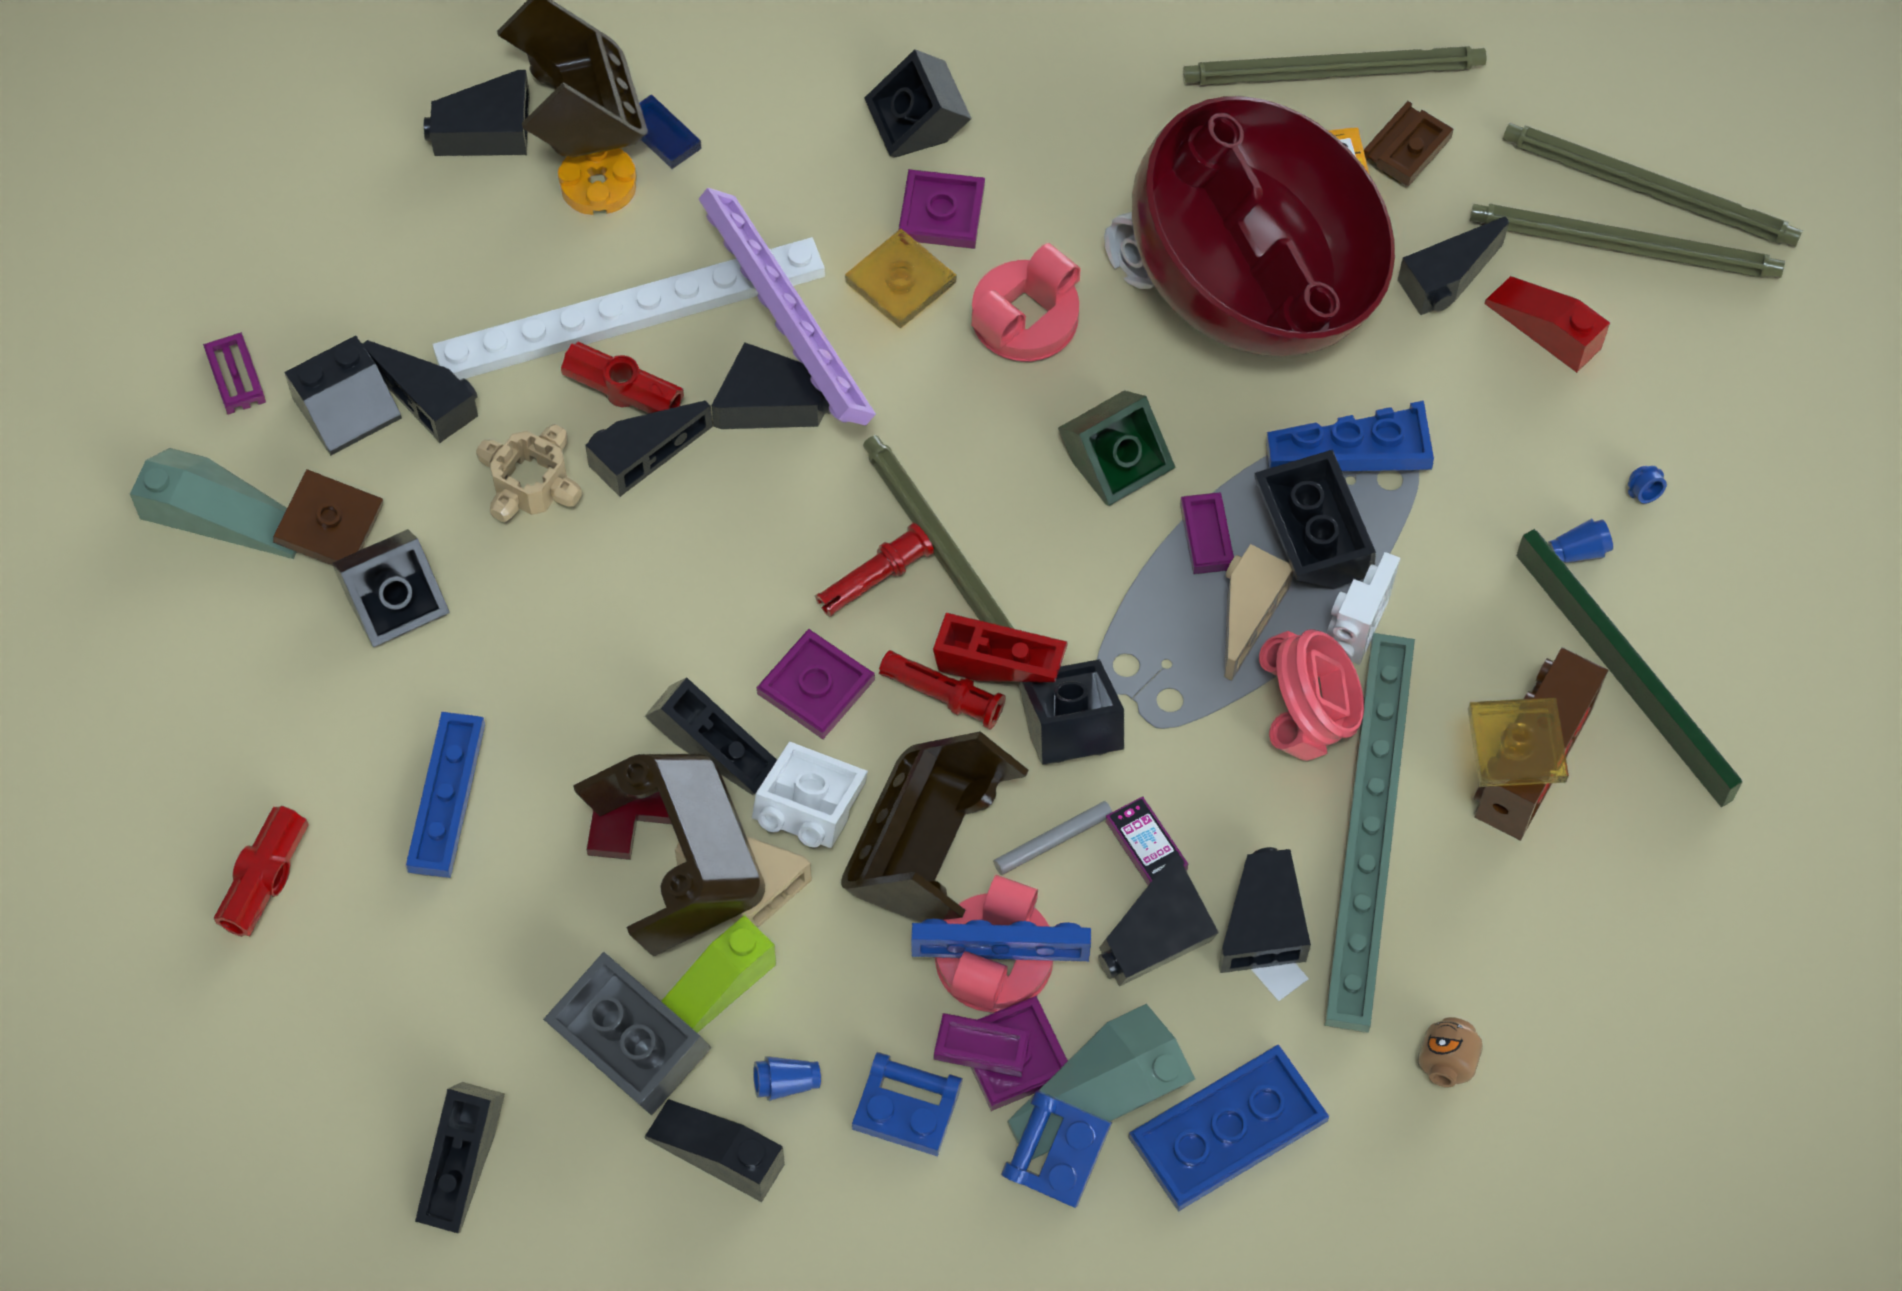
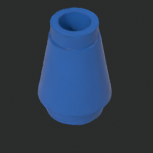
(1583, 542)
(784, 1077)

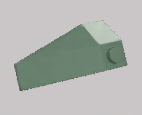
(1113, 1073)

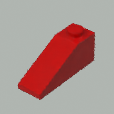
(1552, 320)
(996, 652)

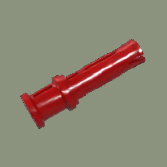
(890, 559)
(959, 695)

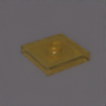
(900, 278)
(1517, 742)

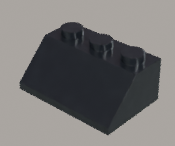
(1317, 520)

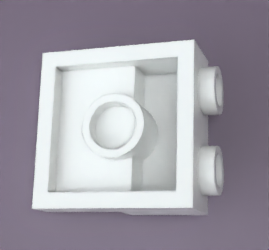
(1361, 609)
(808, 795)

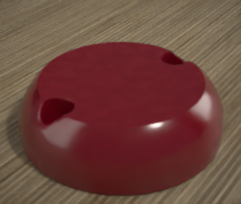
(1261, 227)

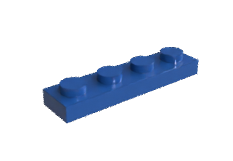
(445, 795)
(1015, 941)

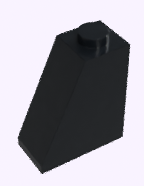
(481, 119)
(767, 393)
(1266, 916)
(1158, 927)

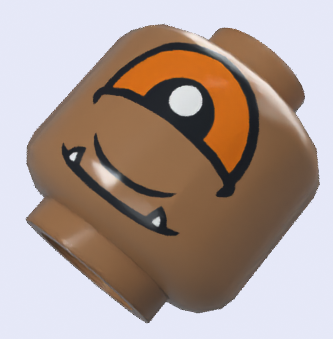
(1450, 1052)

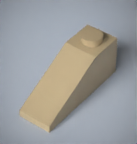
(1253, 595)

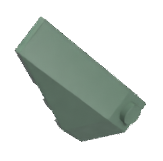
(206, 500)

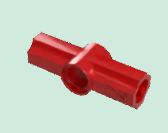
(604, 371)
(261, 871)

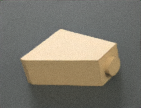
(783, 878)

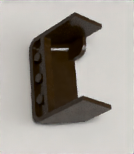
(593, 92)
(919, 819)
(719, 866)

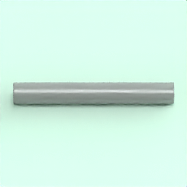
(1052, 838)

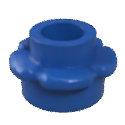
(1647, 484)

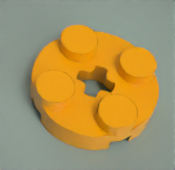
(610, 195)

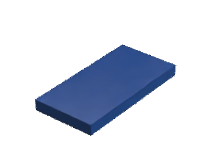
(1228, 1127)

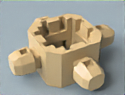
(535, 498)

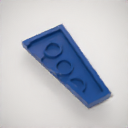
(1366, 444)

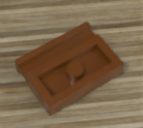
(1408, 143)

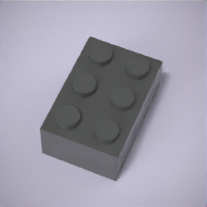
(627, 1033)

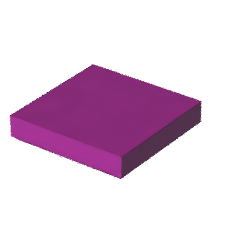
(942, 208)
(815, 683)
(1041, 1062)

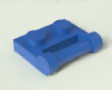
(902, 1117)
(1070, 1156)

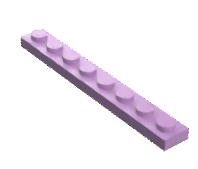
(787, 308)

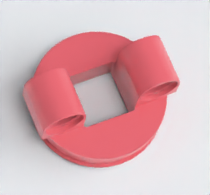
(1049, 281)
(1312, 720)
(984, 982)

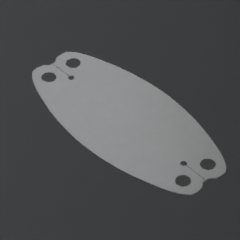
(1184, 613)

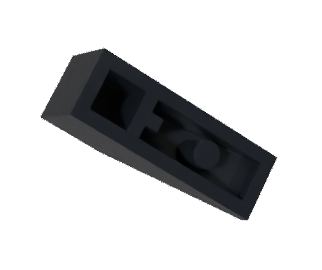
(1444, 270)
(426, 390)
(643, 443)
(704, 728)
(719, 1147)
(458, 1155)

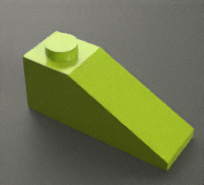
(721, 974)

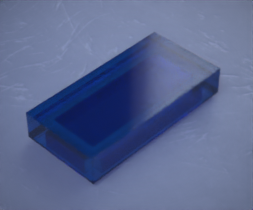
(667, 134)

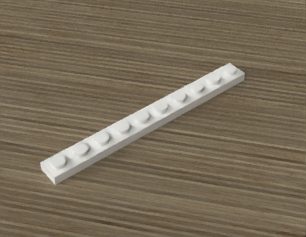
(617, 313)

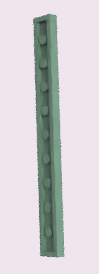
(1370, 834)

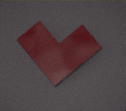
(615, 832)

